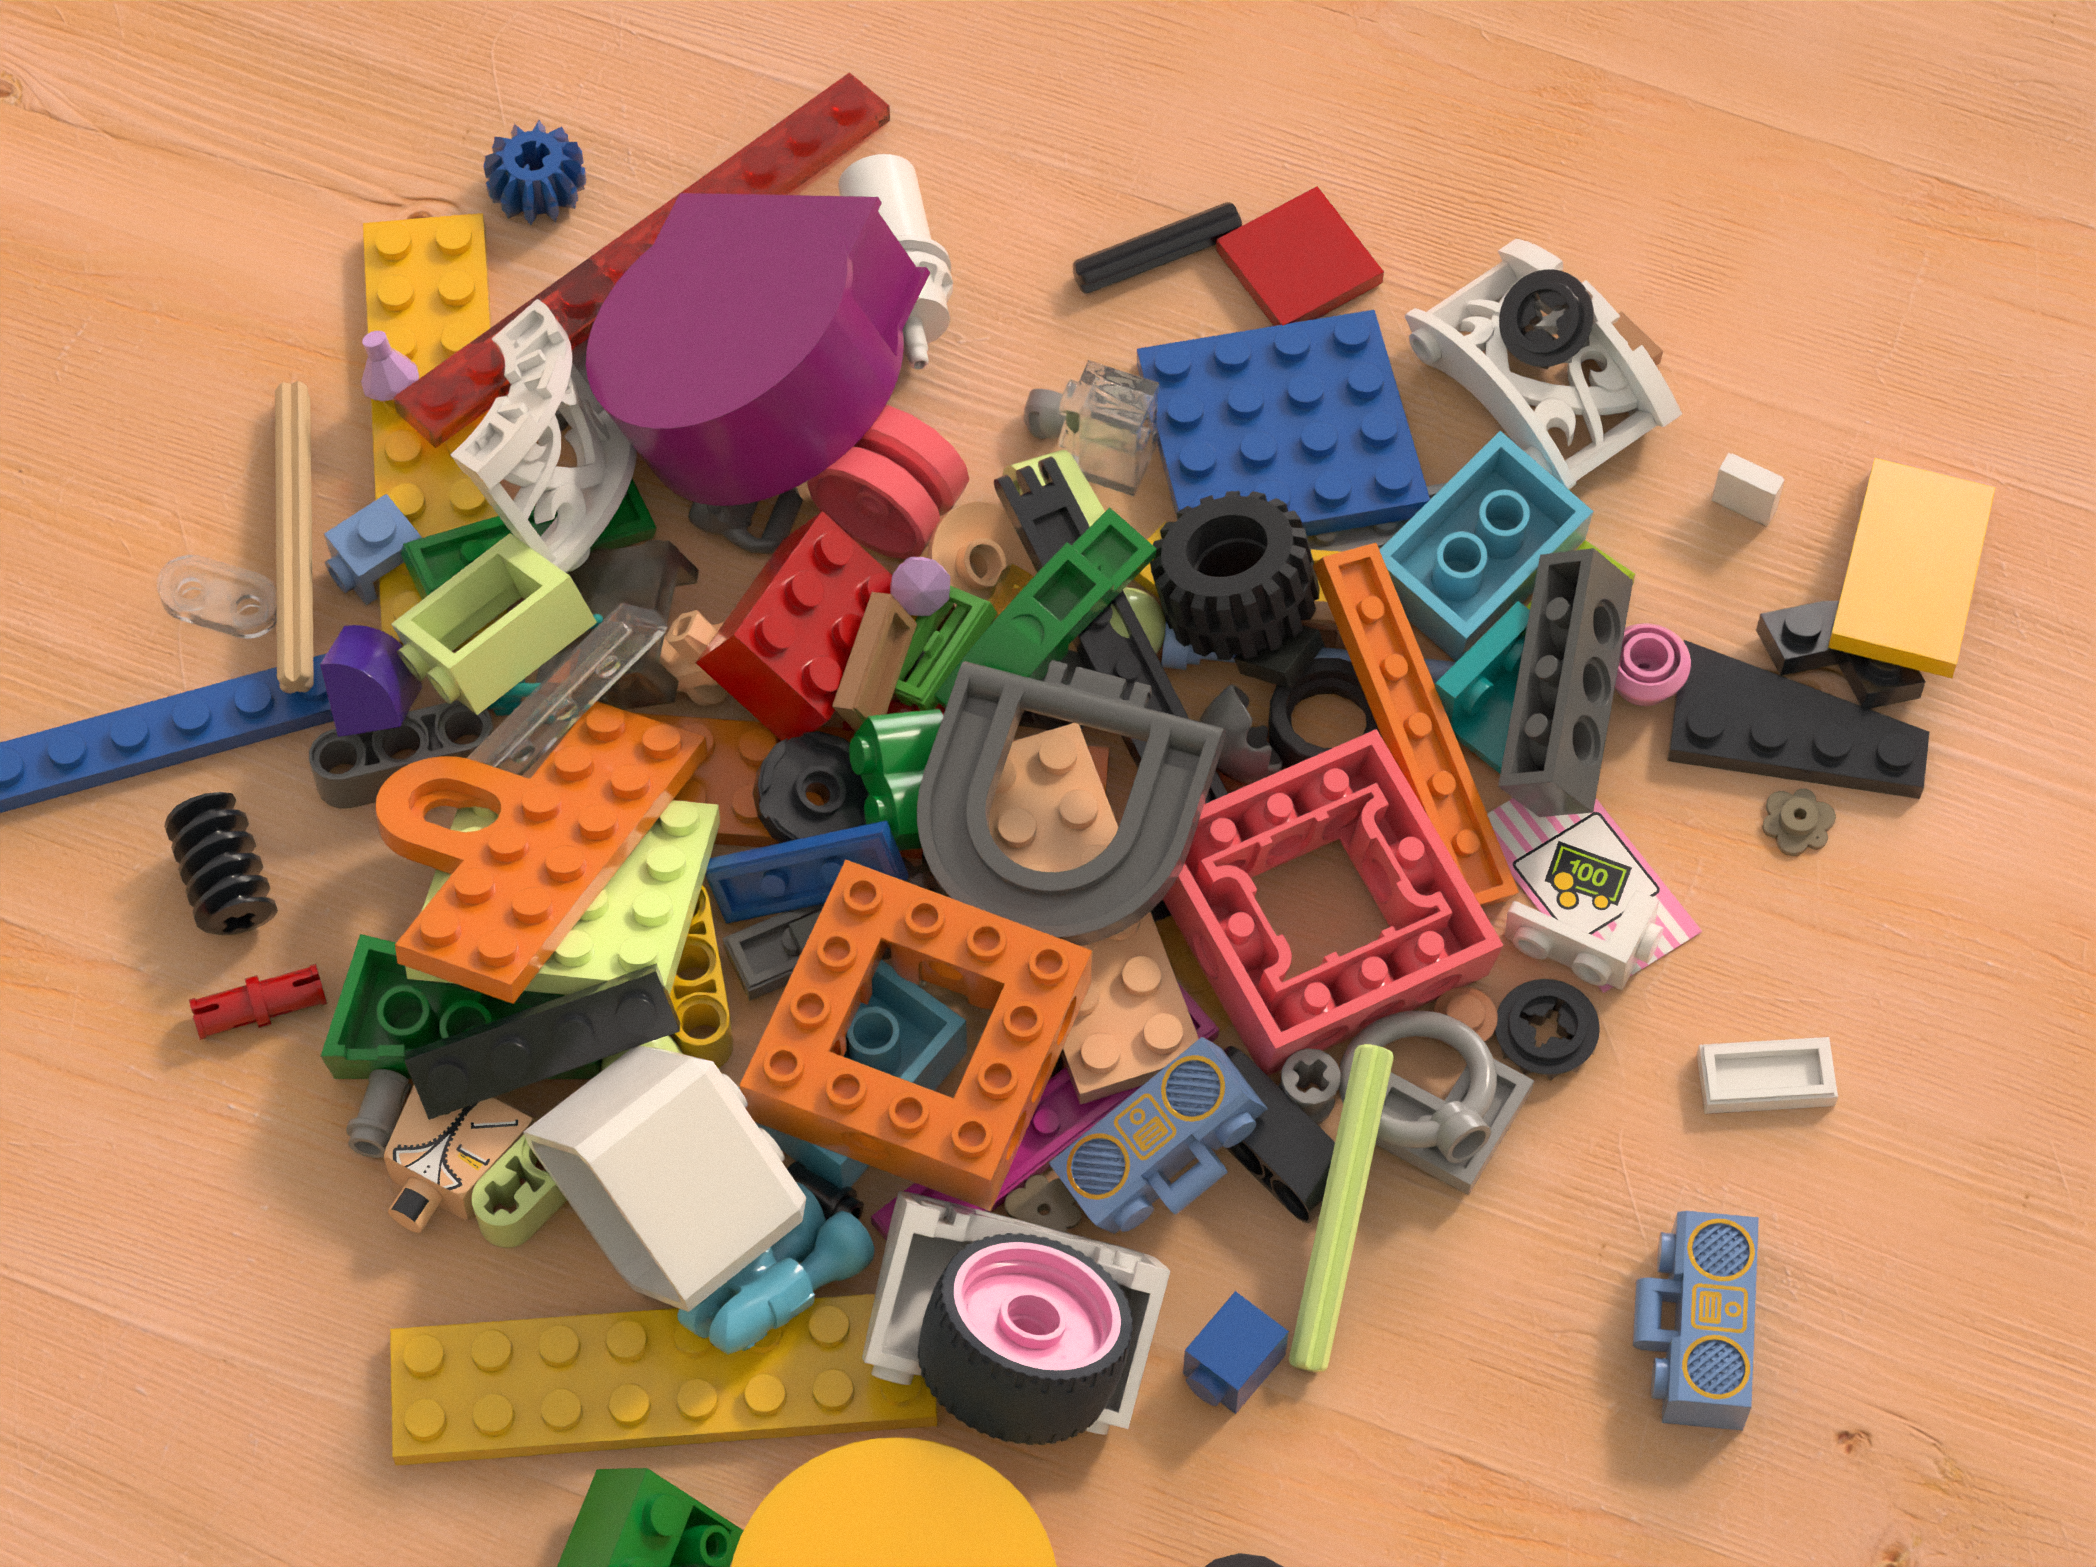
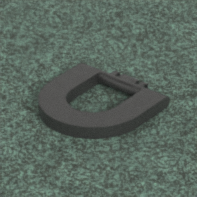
(1153, 832)

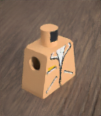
(446, 1156)

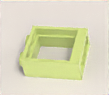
(511, 646)

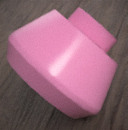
(1651, 664)

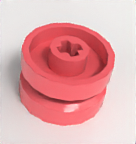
(892, 485)

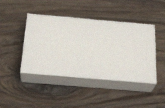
(1767, 1075)

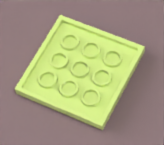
(637, 915)

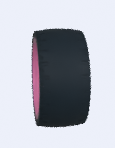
(1024, 1338)

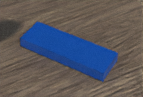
(798, 871)

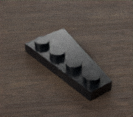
(1779, 728)

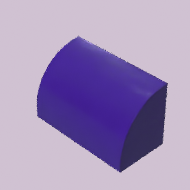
(367, 681)

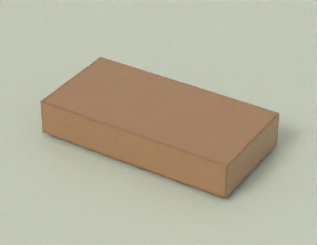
(874, 660)

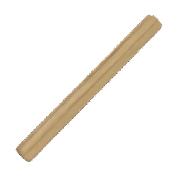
(293, 538)

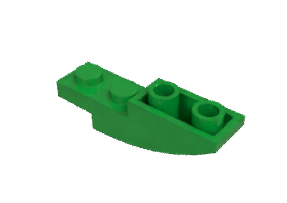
(1060, 601)

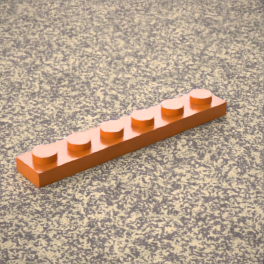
(1412, 714)

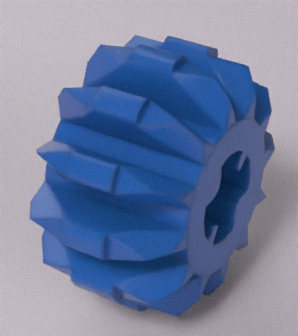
(535, 172)

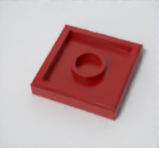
(1300, 260)

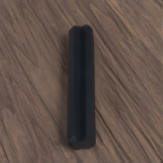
(1155, 248)

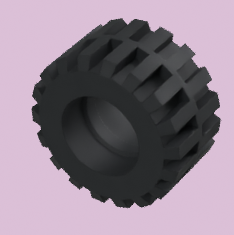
(1235, 575)

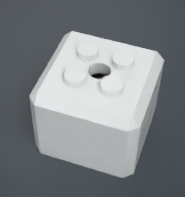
(669, 1173)

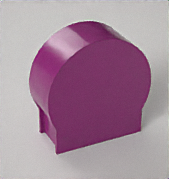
(754, 340)

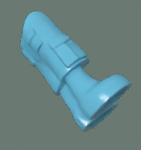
(776, 1285)

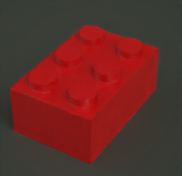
(796, 628)

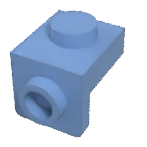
(368, 547)

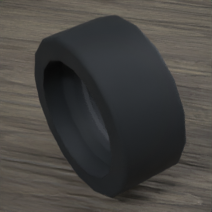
(1320, 677)

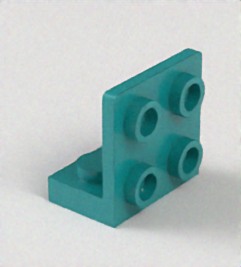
(1482, 687)

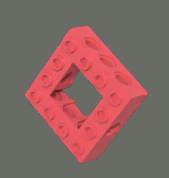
(1435, 922)

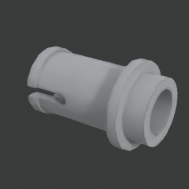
(378, 1113)

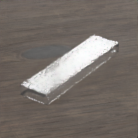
(571, 689)

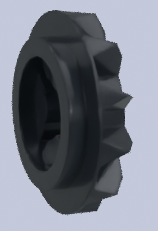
(1522, 312)
(1535, 1003)

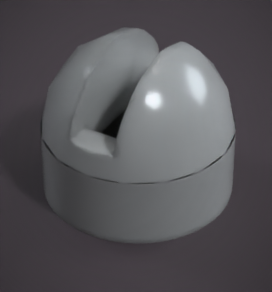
(1042, 414)

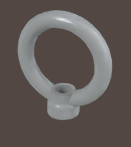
(1456, 1126)

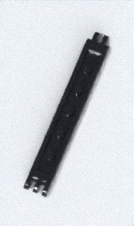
(1045, 522)

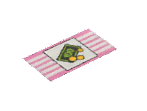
(1585, 873)

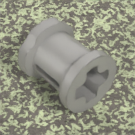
(1314, 1067)

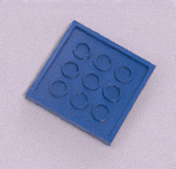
(1288, 415)

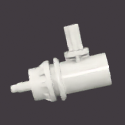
(902, 209)

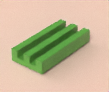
(942, 648)

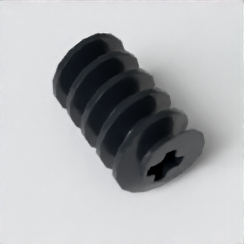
(219, 865)

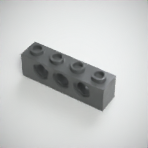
(1566, 683)

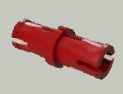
(257, 1001)

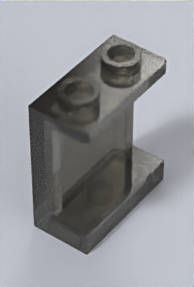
(638, 577)

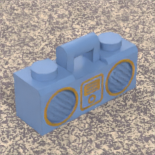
(1155, 1133)
(1712, 1345)

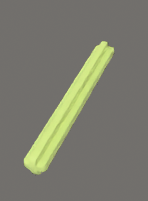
(1341, 1208)

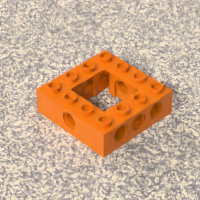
(938, 1141)

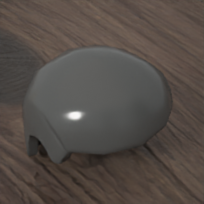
(1245, 751)

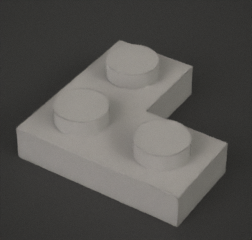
(1414, 1104)

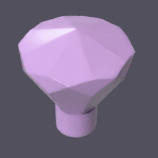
(386, 369)
(920, 586)

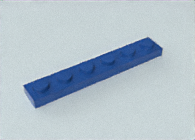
(156, 736)

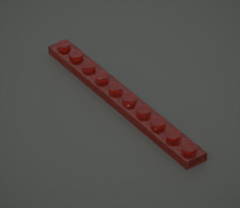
(770, 165)

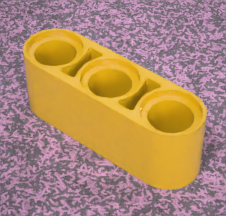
(702, 999)

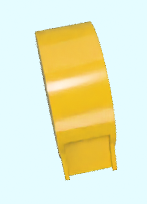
(894, 1508)

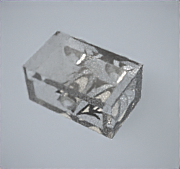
(1110, 425)

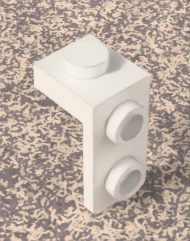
(1585, 954)

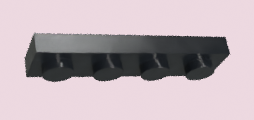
(542, 1041)

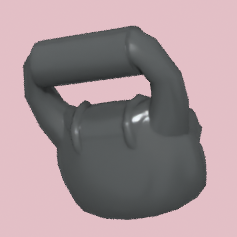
(735, 520)

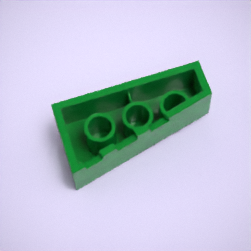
(387, 1015)

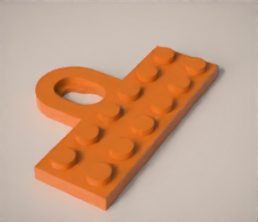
(544, 857)

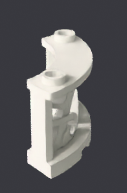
(1626, 383)
(506, 446)

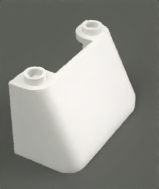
(920, 1246)

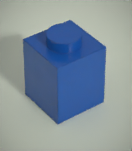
(1234, 1354)

